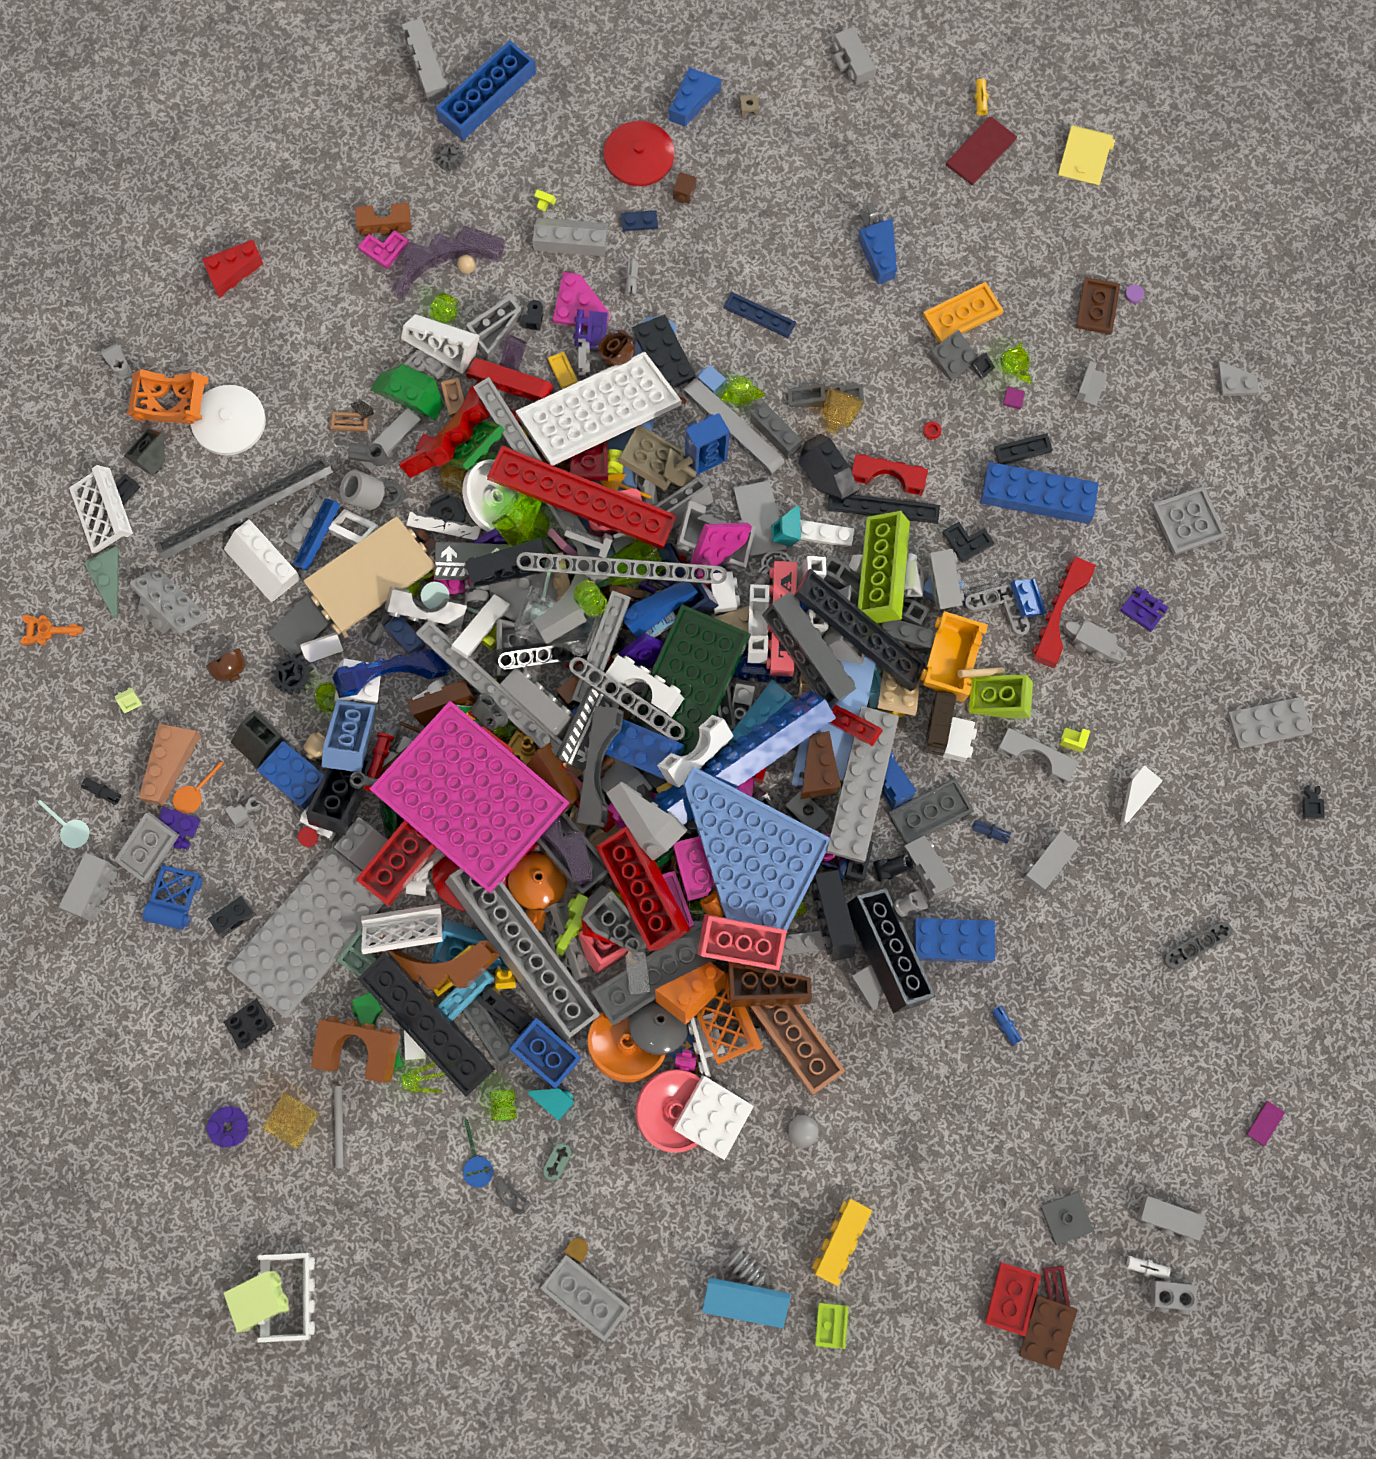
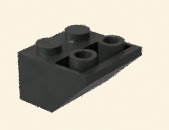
(256, 739)

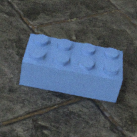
(348, 736)

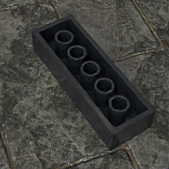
(890, 950)

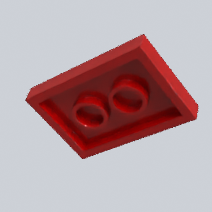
(1012, 1299)

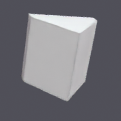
(856, 563)

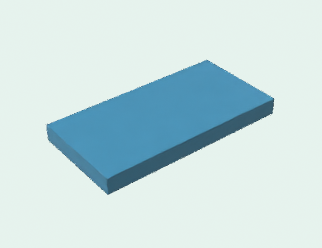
(746, 1303)

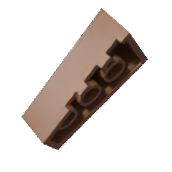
(166, 762)

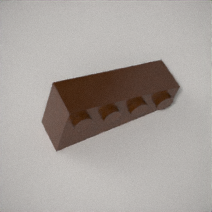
(766, 987)

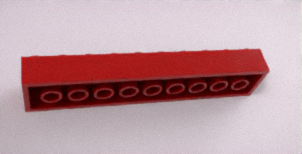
(400, 859)

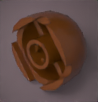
(616, 348)
(228, 666)

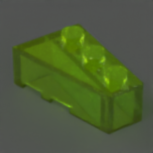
(518, 519)

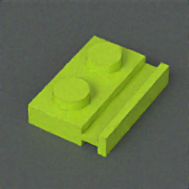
(831, 1325)

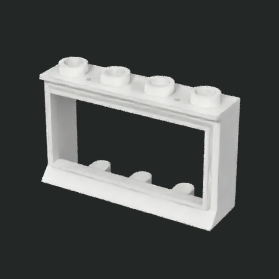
(308, 1304)

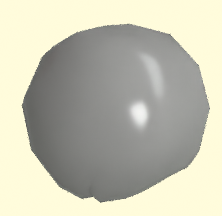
(803, 1131)

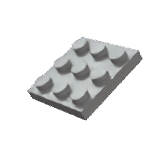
(1188, 520)

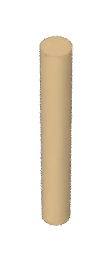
(981, 672)

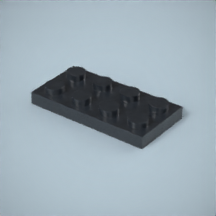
(664, 350)

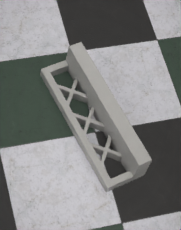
(575, 956)

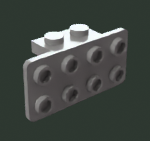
(165, 603)

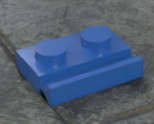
(1028, 598)

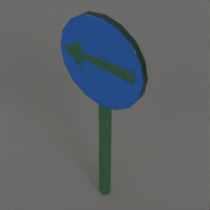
(477, 1170)

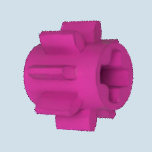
(685, 1061)

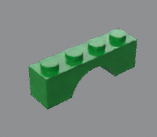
(368, 1011)

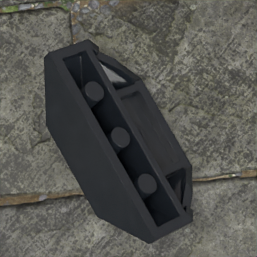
(827, 468)

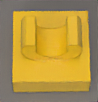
(504, 979)

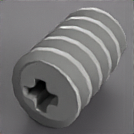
(745, 1268)

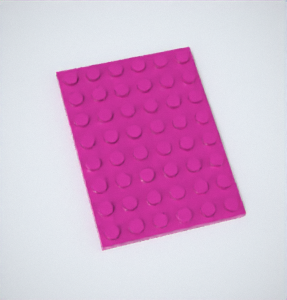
(469, 796)

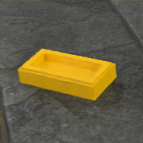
(562, 370)

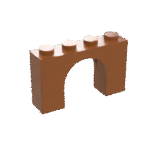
(380, 1044)

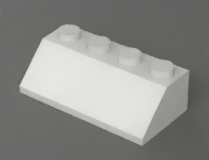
(261, 561)

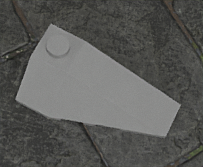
(649, 825)

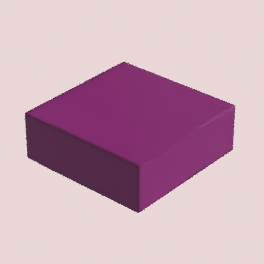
(1014, 398)

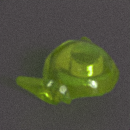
(1016, 362)
(741, 391)

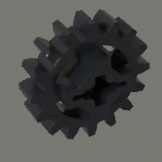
(296, 667)

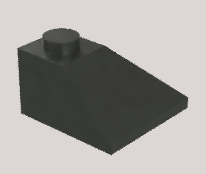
(148, 452)

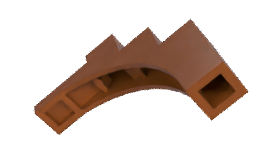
(461, 970)

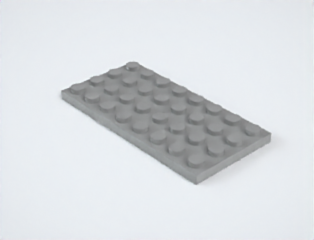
(305, 934)

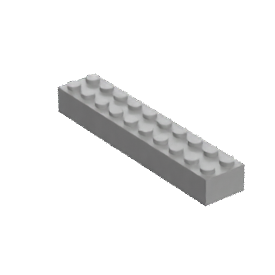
(525, 954)

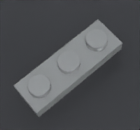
(300, 531)

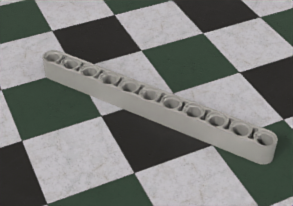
(630, 564)

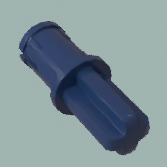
(991, 831)

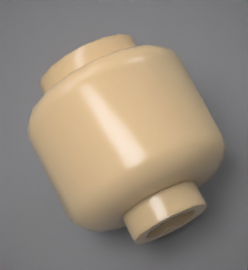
(314, 746)

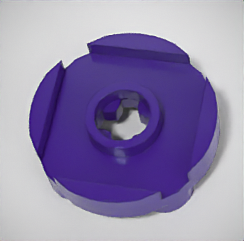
(240, 1127)

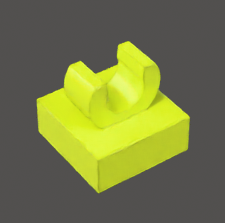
(544, 199)

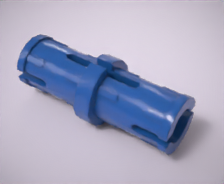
(1006, 1025)

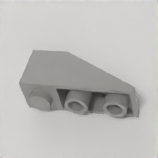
(742, 698)

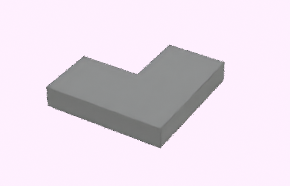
(422, 361)

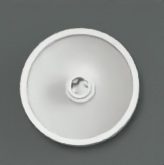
(230, 420)
(482, 497)

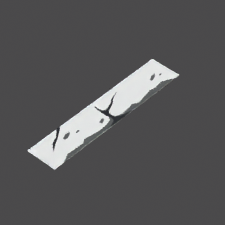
(443, 526)

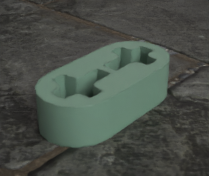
(553, 1158)

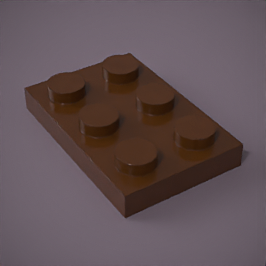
(1098, 305)
(1048, 1332)

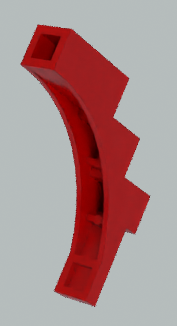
(443, 445)

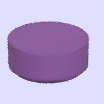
(1134, 294)

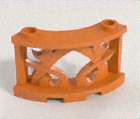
(193, 389)

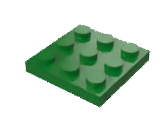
(482, 437)

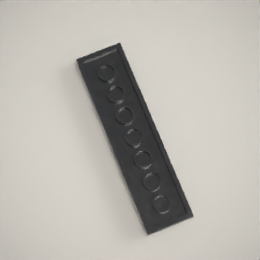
(860, 629)
(426, 1023)

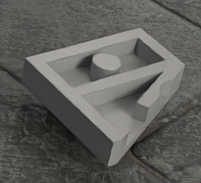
(1236, 381)

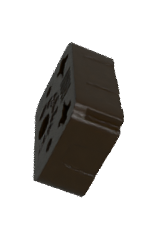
(939, 723)

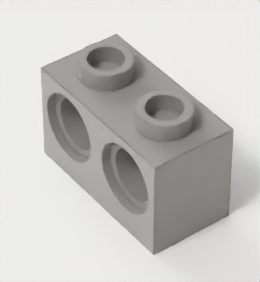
(1173, 1293)

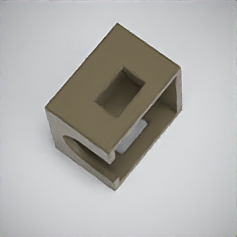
(746, 108)

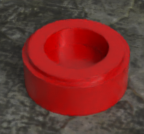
(932, 430)
(307, 837)

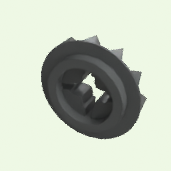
(456, 159)
(392, 487)

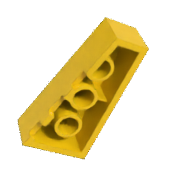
(841, 1242)

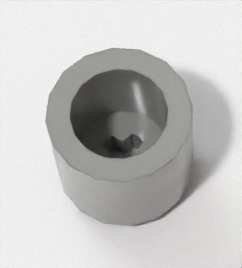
(362, 490)

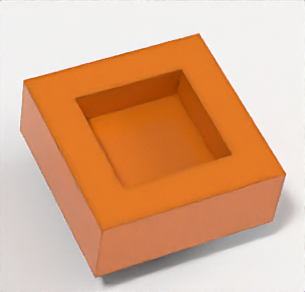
(537, 917)

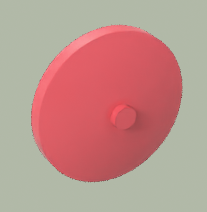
(660, 1107)

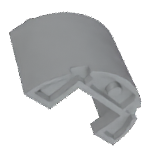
(691, 529)

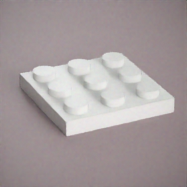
(713, 1117)

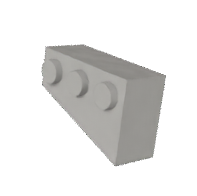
(494, 325)
(944, 578)
(929, 867)

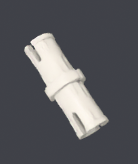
(1161, 1271)

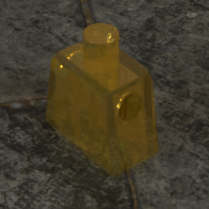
(840, 409)

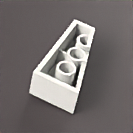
(441, 341)

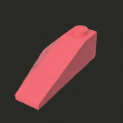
(600, 954)

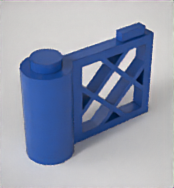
(167, 913)

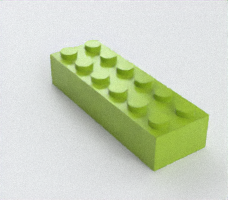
(884, 566)

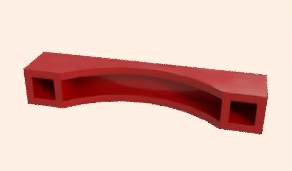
(1050, 646)

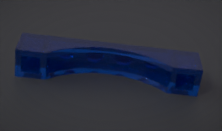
(351, 680)

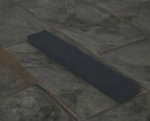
(875, 506)

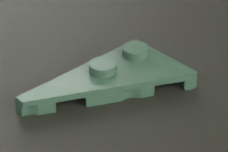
(104, 573)

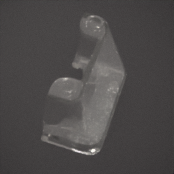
(576, 640)

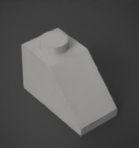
(868, 986)

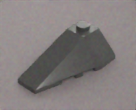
(612, 920)

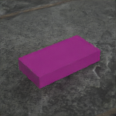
(1265, 1123)

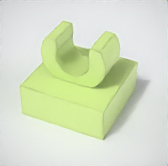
(128, 700)

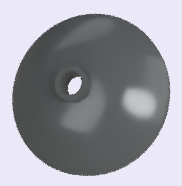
(655, 1036)

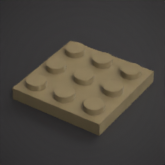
(647, 456)

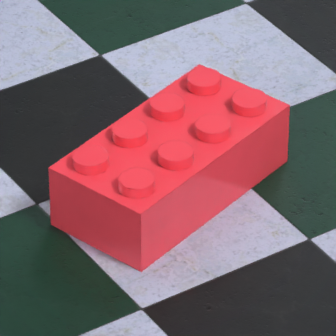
(741, 942)

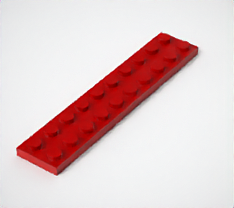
(582, 497)

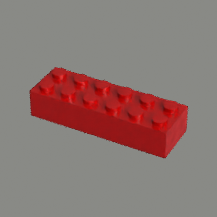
(643, 890)

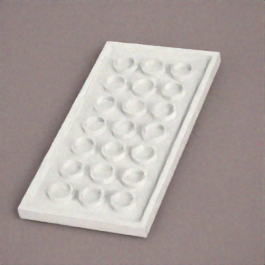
(598, 408)

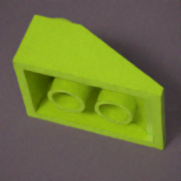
(1001, 696)

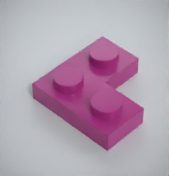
(385, 252)

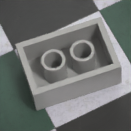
(88, 887)

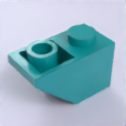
(787, 528)

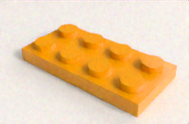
(963, 312)

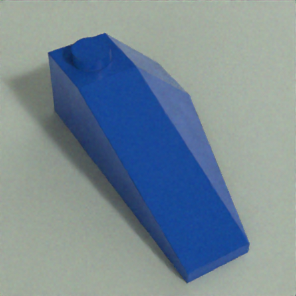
(652, 609)

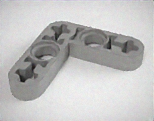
(1006, 602)

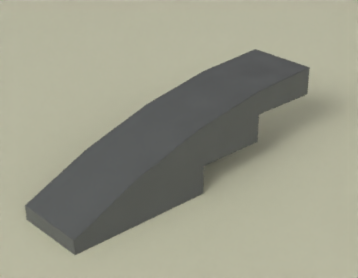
(815, 394)

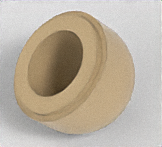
(466, 264)

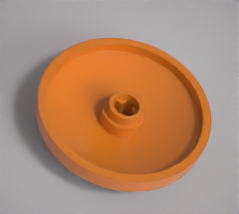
(616, 1053)

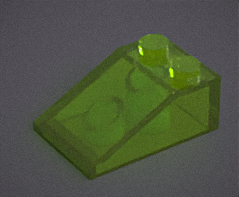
(635, 551)

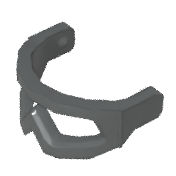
(872, 213)
(503, 1187)

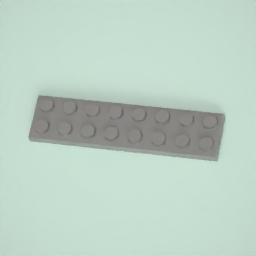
(862, 789)

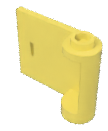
(1085, 154)

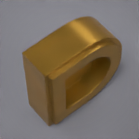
(577, 1249)

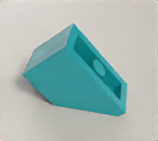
(554, 1101)

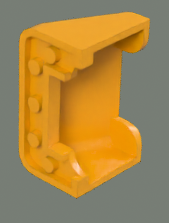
(953, 650)

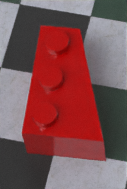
(232, 266)

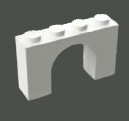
(818, 565)

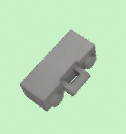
(855, 55)

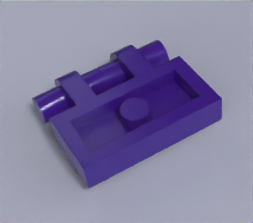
(596, 327)
(1142, 613)
(180, 823)

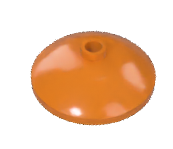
(536, 893)

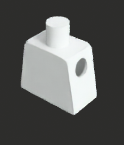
(914, 577)

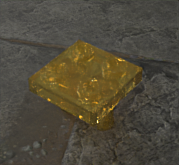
(290, 1121)

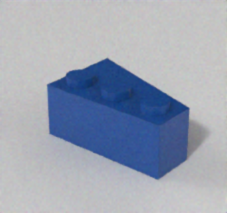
(693, 95)
(879, 249)
(896, 785)

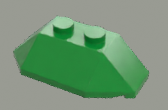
(410, 390)

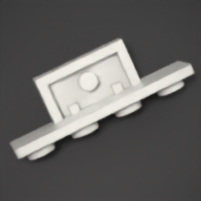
(701, 1045)

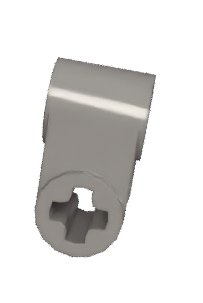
(116, 360)
(911, 904)

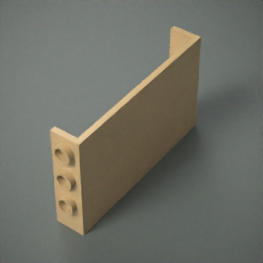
(362, 575)

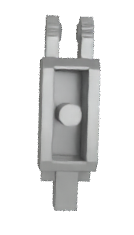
(1095, 641)

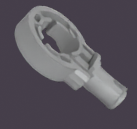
(764, 570)

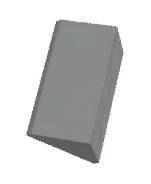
(507, 638)

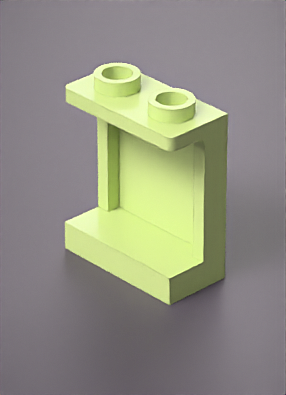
(256, 1300)

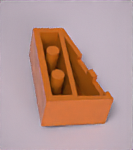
(690, 992)

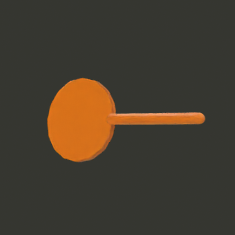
(188, 798)

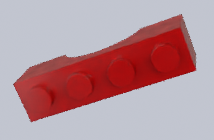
(911, 477)

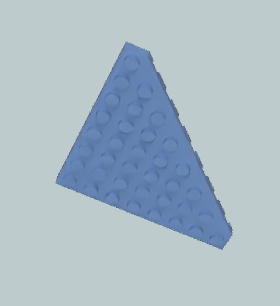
(753, 852)

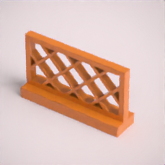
(745, 1024)

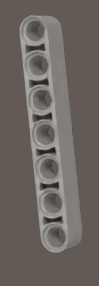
(740, 432)
(617, 696)

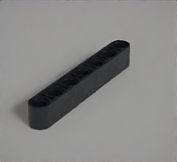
(532, 654)

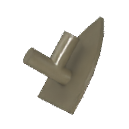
(678, 469)

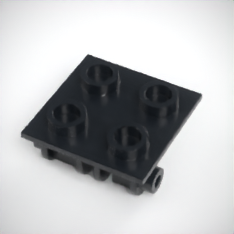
(248, 1024)

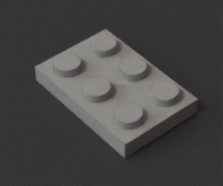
(146, 847)

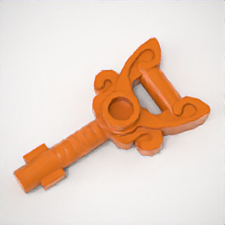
(45, 630)

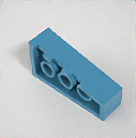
(769, 702)

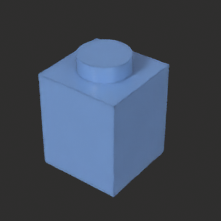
(712, 379)

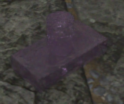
(513, 353)

